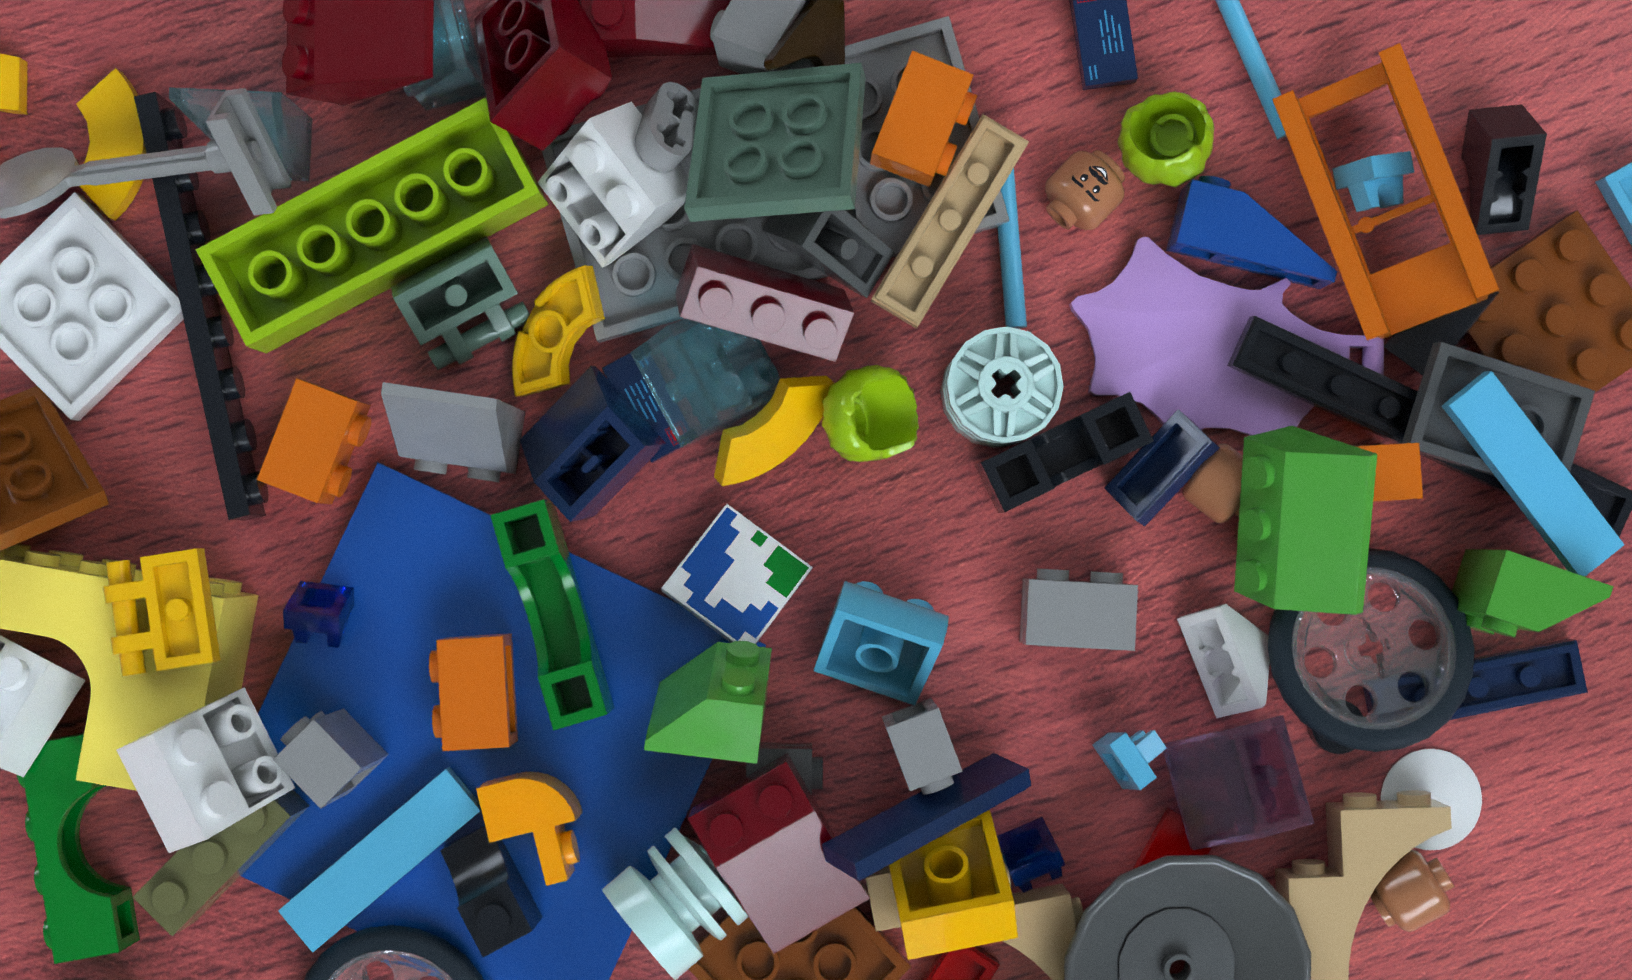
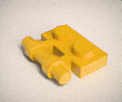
(177, 609)

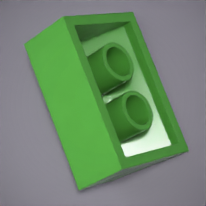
(1304, 522)

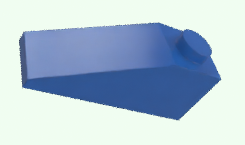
(1240, 234)

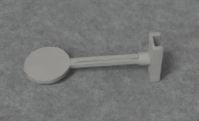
(238, 148)

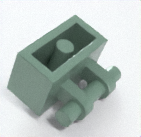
(455, 292)

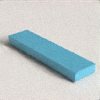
(1532, 474)
(380, 859)

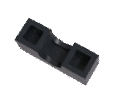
(1064, 453)

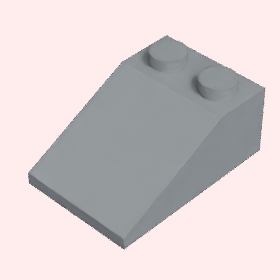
(454, 430)

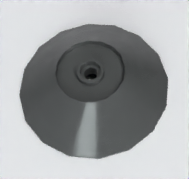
(1191, 910)

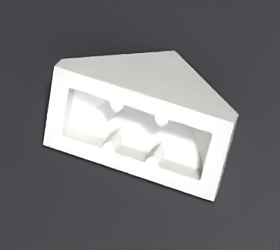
(1229, 658)

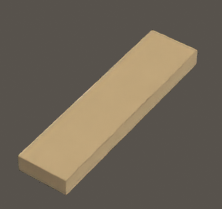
(949, 221)

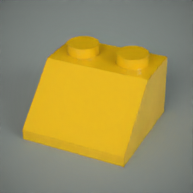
(954, 892)

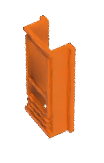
(1422, 285)

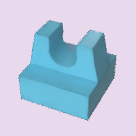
(1375, 180)
(1129, 756)

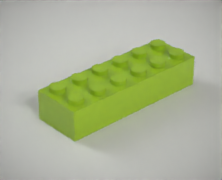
(371, 227)

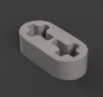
(660, 124)

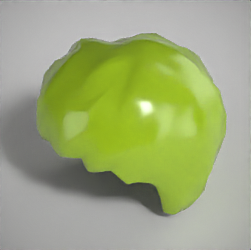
(1166, 139)
(870, 414)

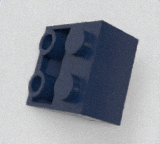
(588, 446)

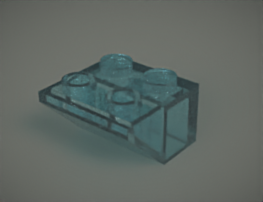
(705, 377)

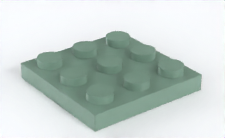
(776, 143)

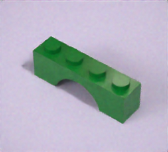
(562, 635)
(82, 909)

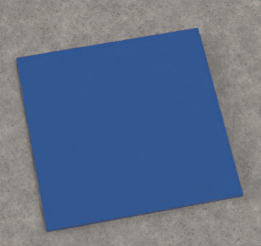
(436, 572)

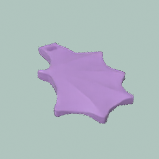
(1174, 333)

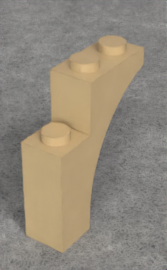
(1363, 845)
(1043, 919)

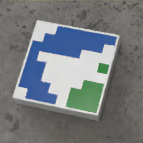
(736, 578)

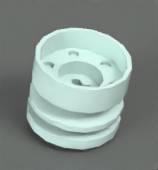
(969, 383)
(674, 903)

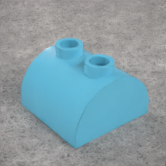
(881, 641)

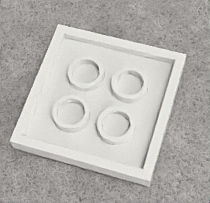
(81, 307)

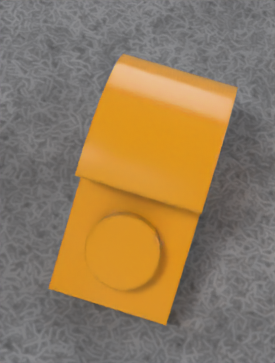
(536, 805)

